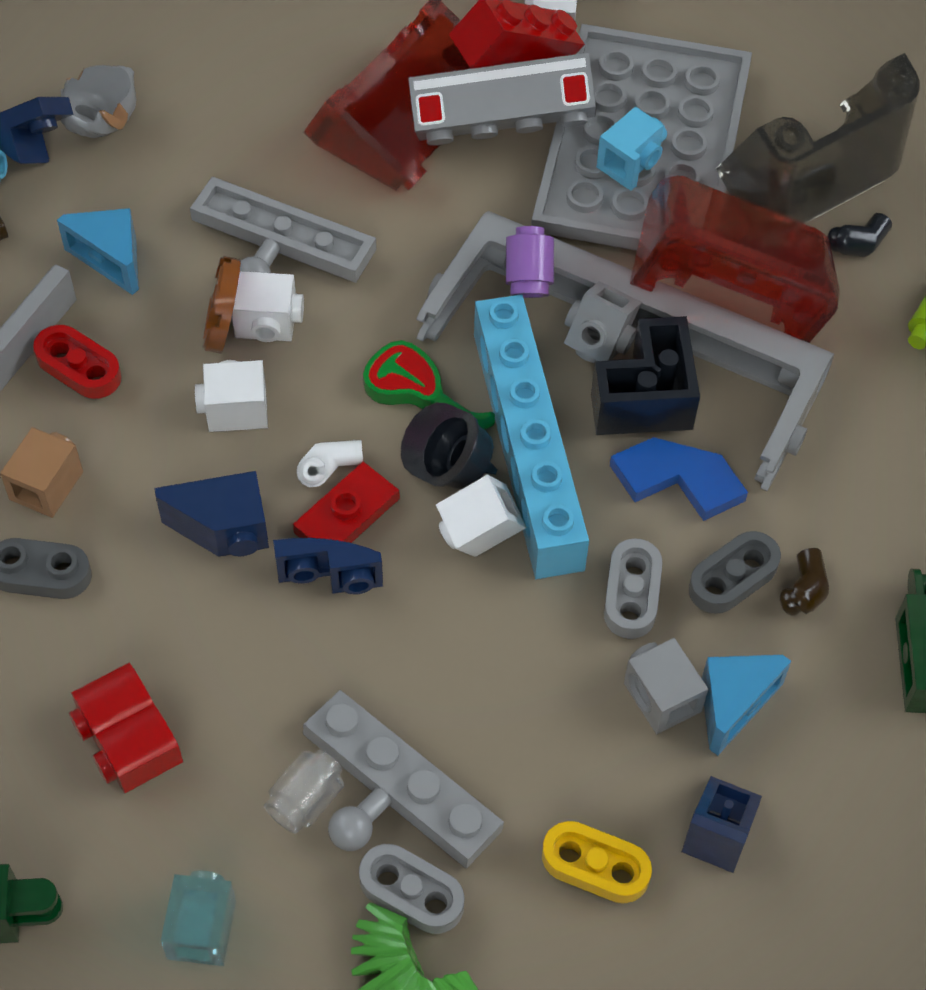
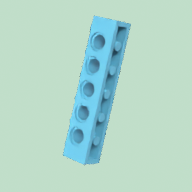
(530, 438)

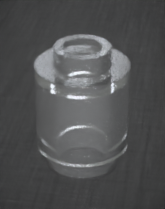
(304, 790)

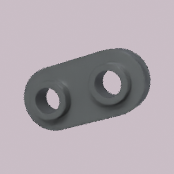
(36, 570)
(730, 573)

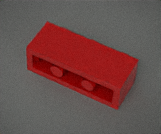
(514, 33)

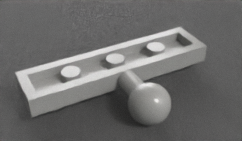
(282, 231)
(398, 780)

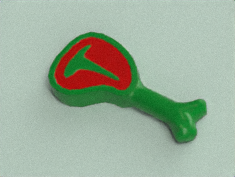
(408, 376)

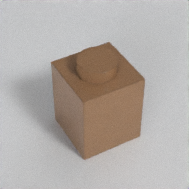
(42, 471)

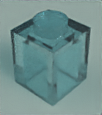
(198, 918)

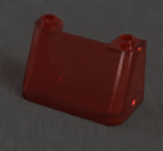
(373, 116)
(739, 247)

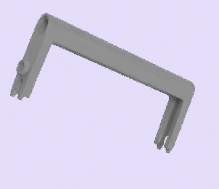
(714, 331)

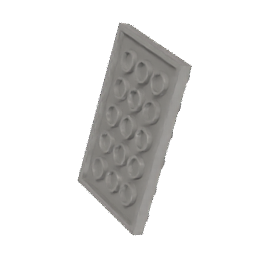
(681, 83)

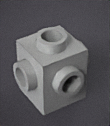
(601, 323)

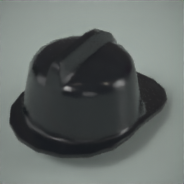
(447, 447)

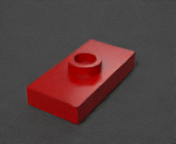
(348, 507)

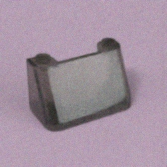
(804, 178)

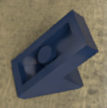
(23, 127)

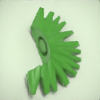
(395, 958)

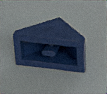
(721, 824)

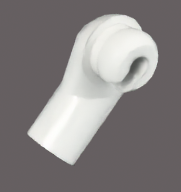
(326, 458)

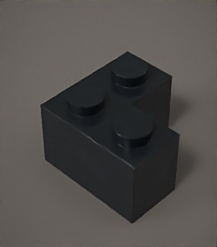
(652, 390)

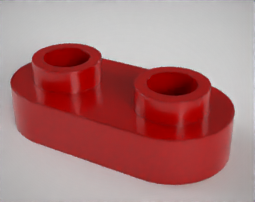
(81, 364)

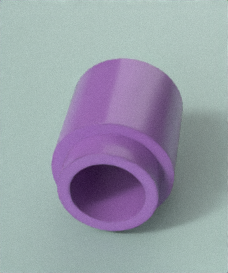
(530, 262)

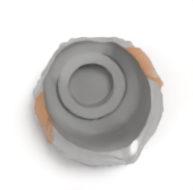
(100, 100)

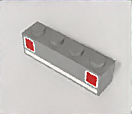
(503, 98)

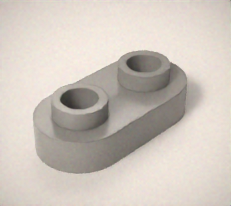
(633, 591)
(415, 887)

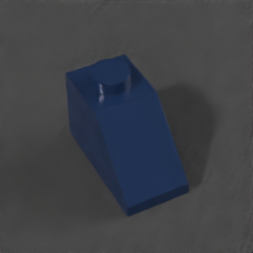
(217, 513)

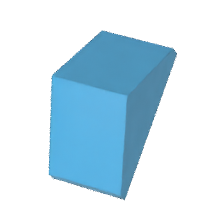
(104, 243)
(737, 692)

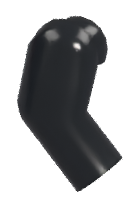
(860, 240)

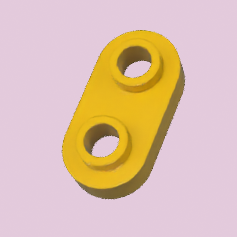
(599, 858)

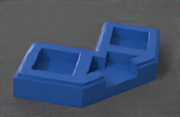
(699, 473)

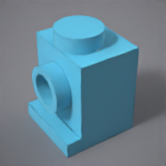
(631, 147)

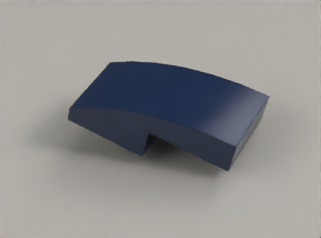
(349, 565)

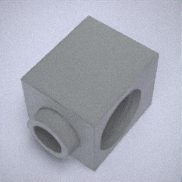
(665, 684)

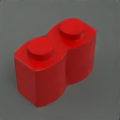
(125, 727)

